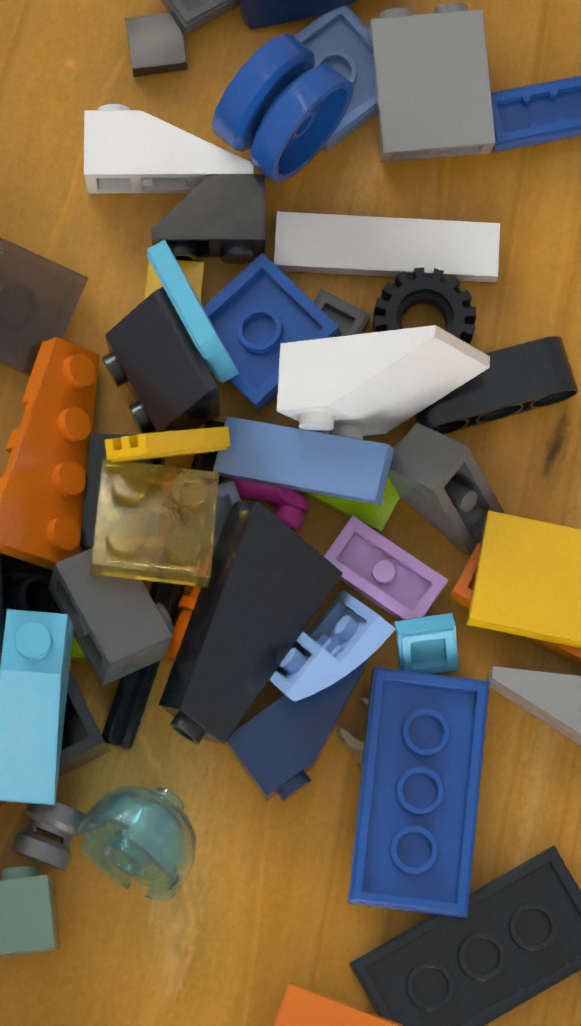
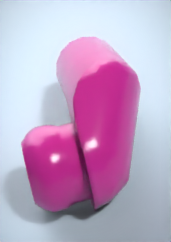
(288, 502)

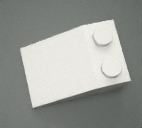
(371, 379)

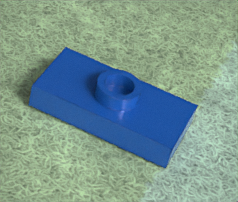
(537, 113)

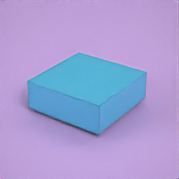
(427, 644)

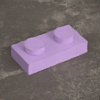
(384, 572)

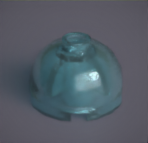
(140, 837)

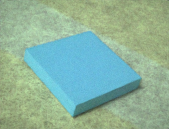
(191, 312)

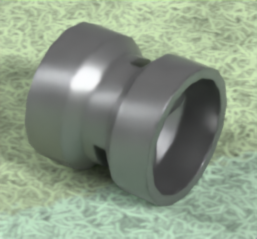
(55, 820)

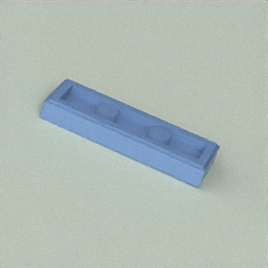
(305, 460)

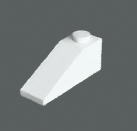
(147, 155)

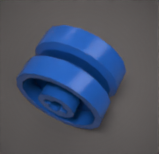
(282, 107)

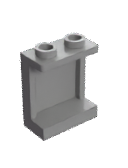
(432, 83)

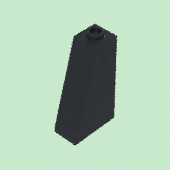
(245, 622)

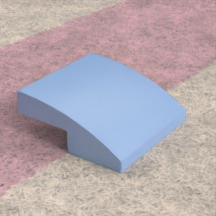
(332, 648)

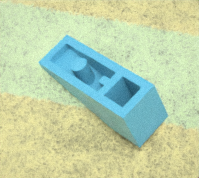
(33, 704)

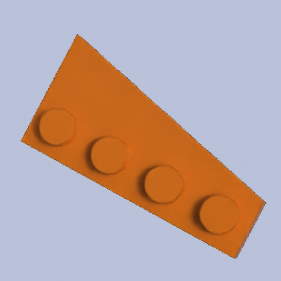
(49, 457)

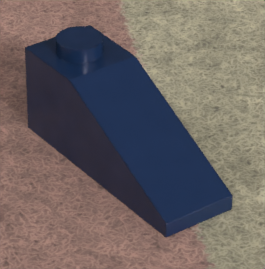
(290, 736)

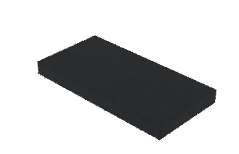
(476, 968)

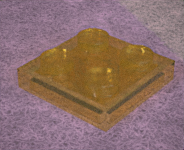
(155, 523)

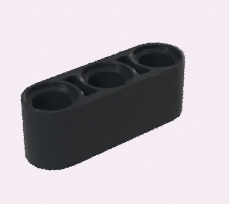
(516, 382)

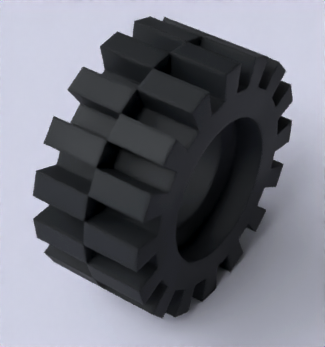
(426, 290)

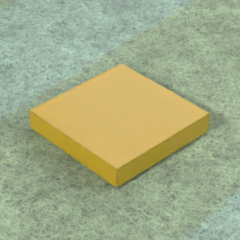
(528, 580)

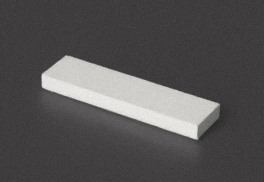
(386, 246)

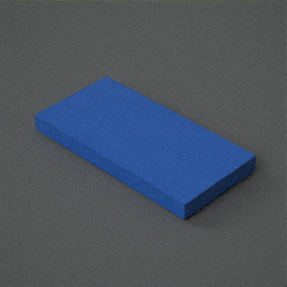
(418, 793)

